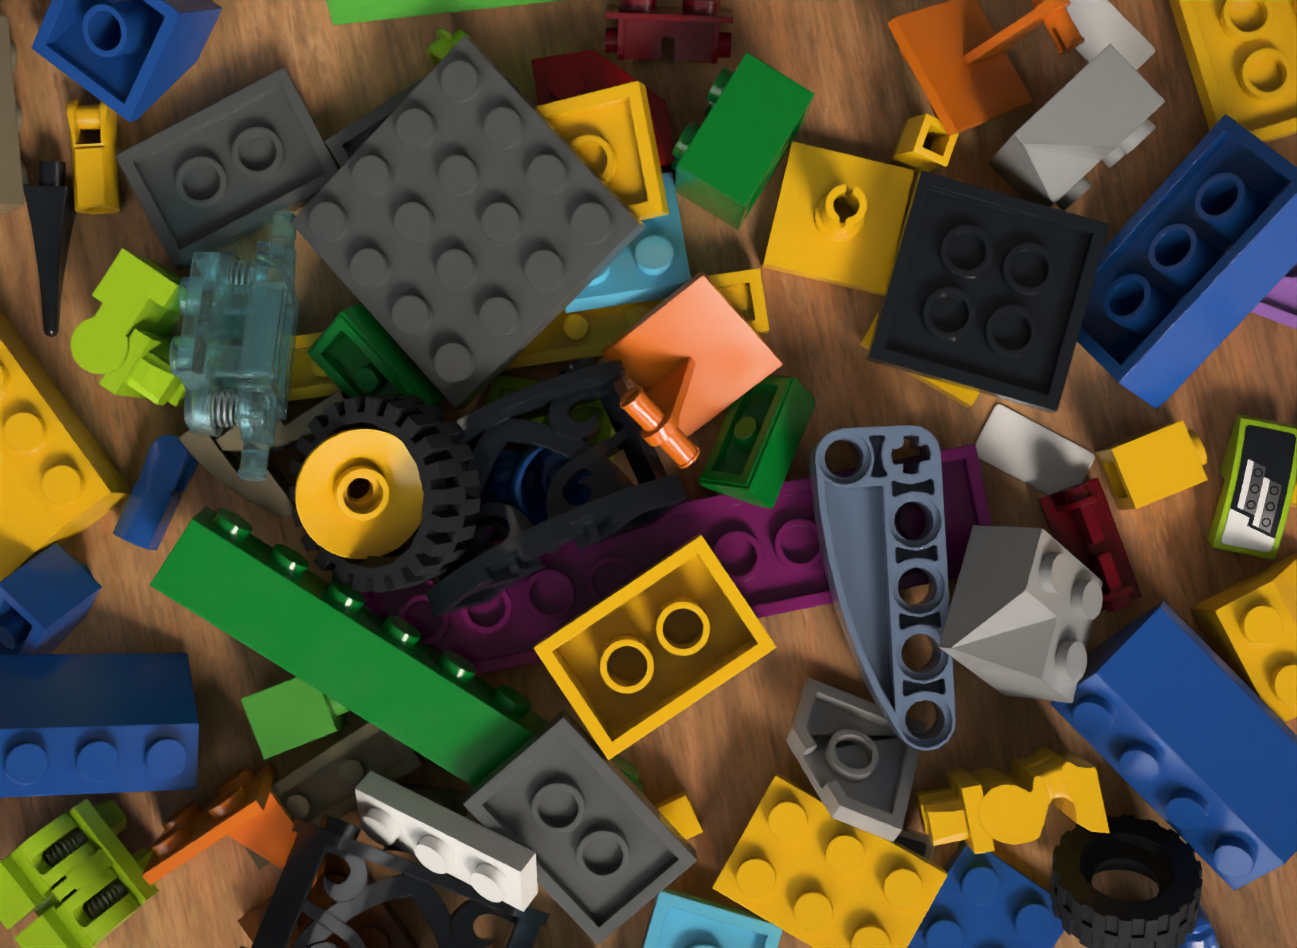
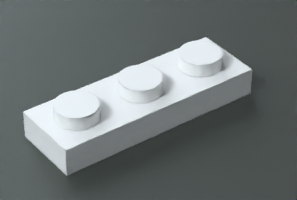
(447, 841)

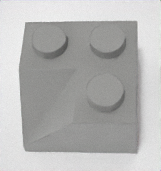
(1088, 121)
(1022, 613)

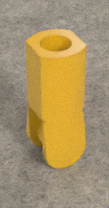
(95, 163)

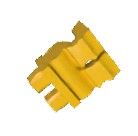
(1012, 805)

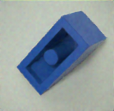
(44, 602)

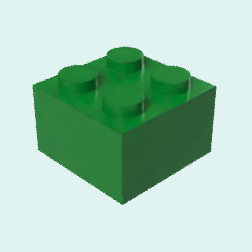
(742, 140)

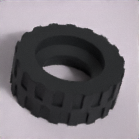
(1134, 847)

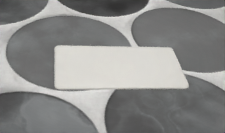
(1104, 25)
(1032, 452)

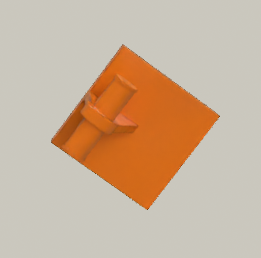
(966, 63)
(688, 365)
(242, 810)

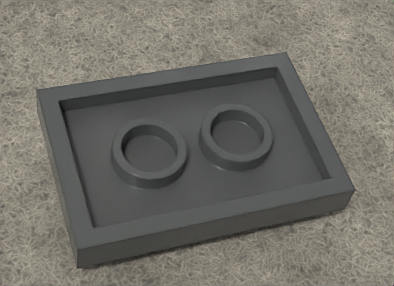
(229, 168)
(592, 829)

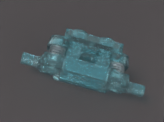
(240, 343)

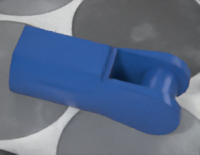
(156, 493)

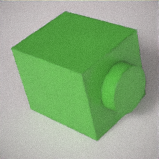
(291, 716)

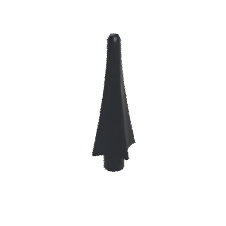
(51, 220)

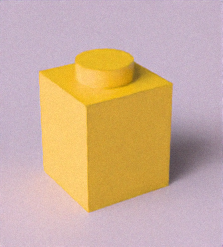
(1153, 465)

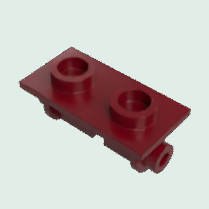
(693, 26)
(1086, 528)

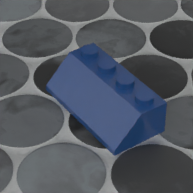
(1192, 262)
(96, 724)
(1192, 743)

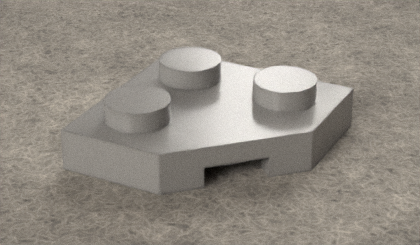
(854, 758)

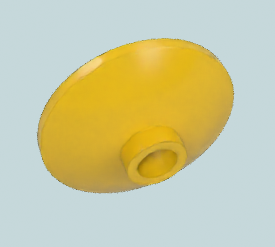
(367, 524)

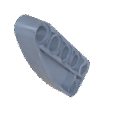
(867, 558)

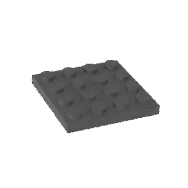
(466, 223)

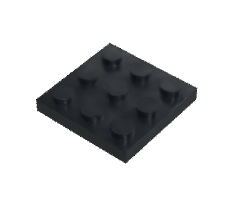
(987, 292)

